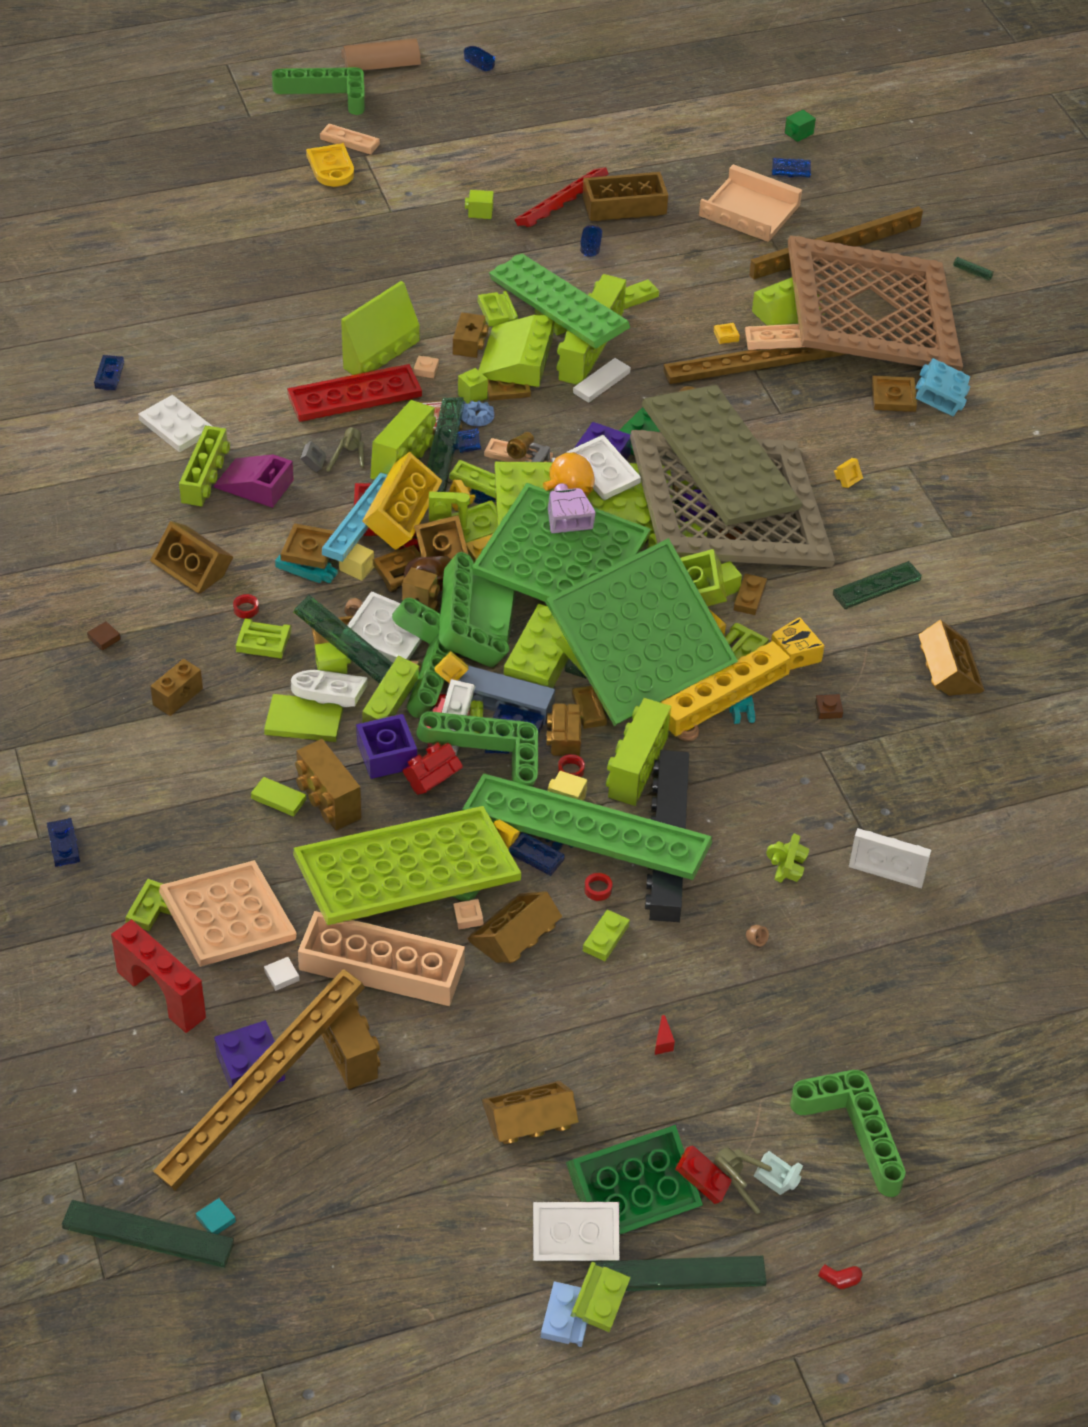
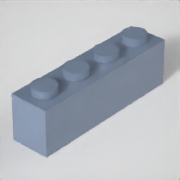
(498, 688)

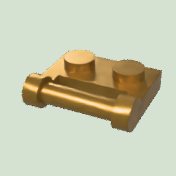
(394, 564)

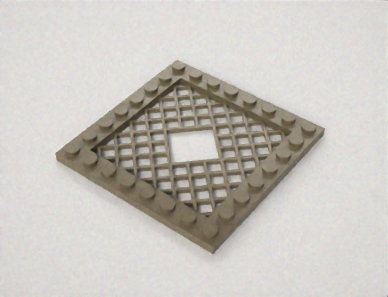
(785, 454)

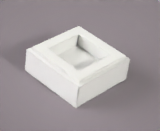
(281, 973)

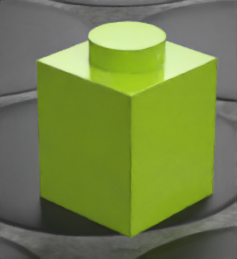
(480, 204)
(472, 386)
(330, 658)

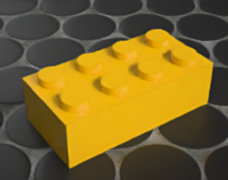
(401, 501)

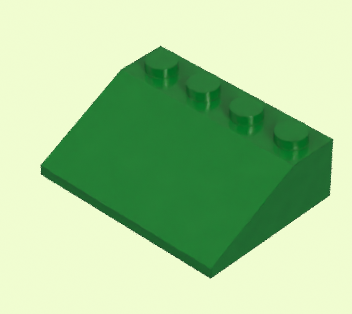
(639, 1177)

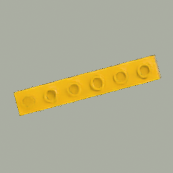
(727, 687)

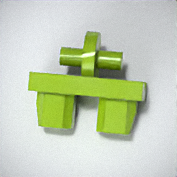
(785, 856)

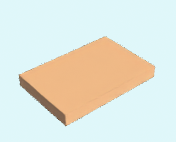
(773, 336)

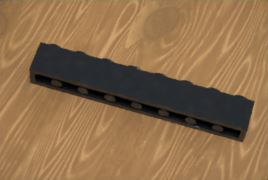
(670, 808)

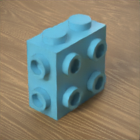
(943, 387)

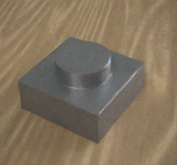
(313, 456)

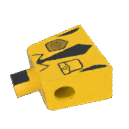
(799, 644)

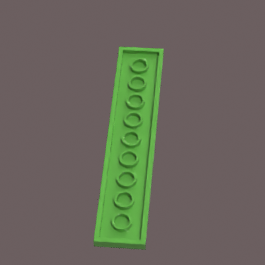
(559, 300)
(591, 826)

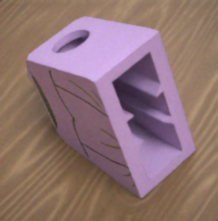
(569, 510)

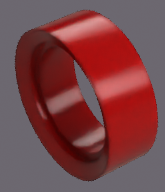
(245, 598)
(572, 759)
(594, 895)

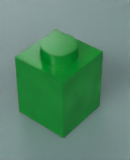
(800, 125)

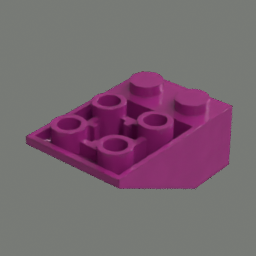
(258, 478)

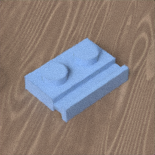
(558, 1323)

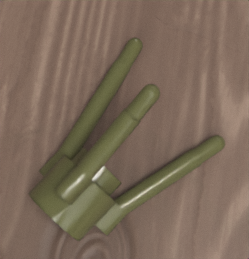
(350, 441)
(732, 1165)

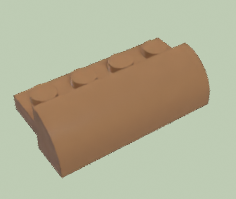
(382, 54)

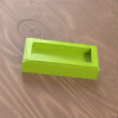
(278, 796)

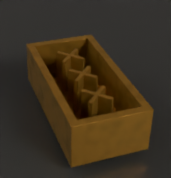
(625, 196)

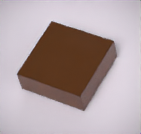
(103, 635)

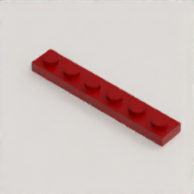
(556, 200)

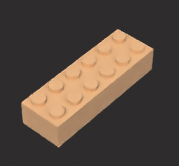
(383, 958)

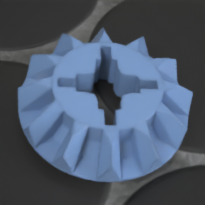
(483, 418)

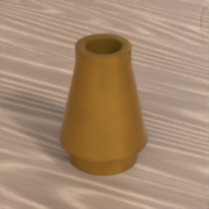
(519, 445)

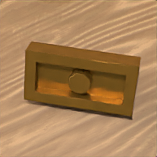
(750, 594)

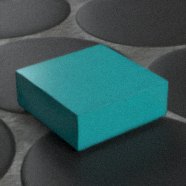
(215, 1217)

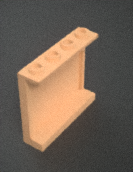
(752, 203)

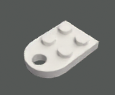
(328, 687)

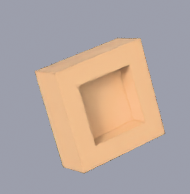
(426, 366)
(468, 914)

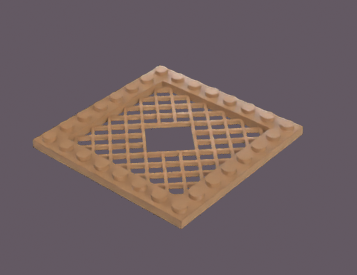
(927, 272)

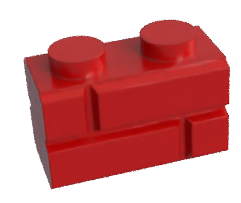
(432, 768)

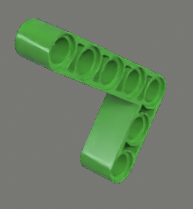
(323, 82)
(424, 624)
(454, 627)
(488, 738)
(864, 1122)

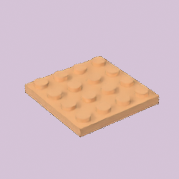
(227, 913)

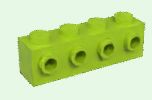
(204, 466)

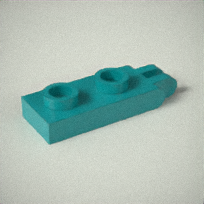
(308, 572)

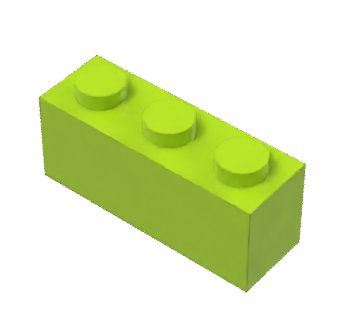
(391, 690)

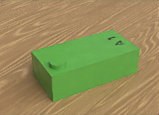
(492, 607)

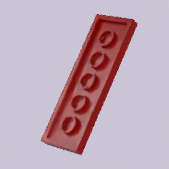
(354, 392)

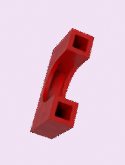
(141, 955)

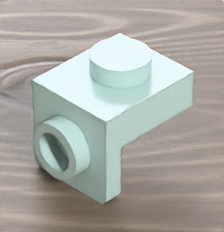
(782, 1175)

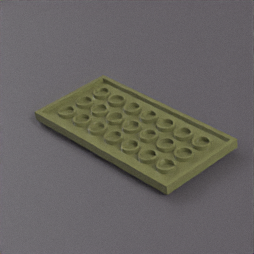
(721, 454)

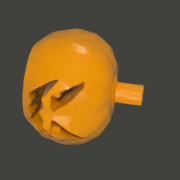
(573, 471)

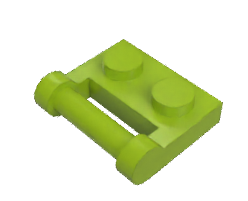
(441, 507)
(263, 639)
(747, 643)

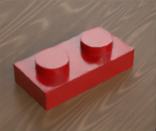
(703, 1174)

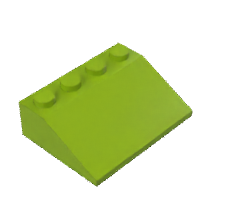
(379, 331)
(518, 350)

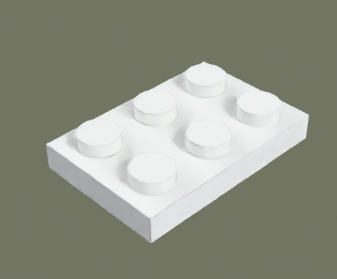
(174, 423)
(610, 468)
(889, 858)
(575, 1231)

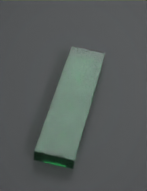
(876, 585)

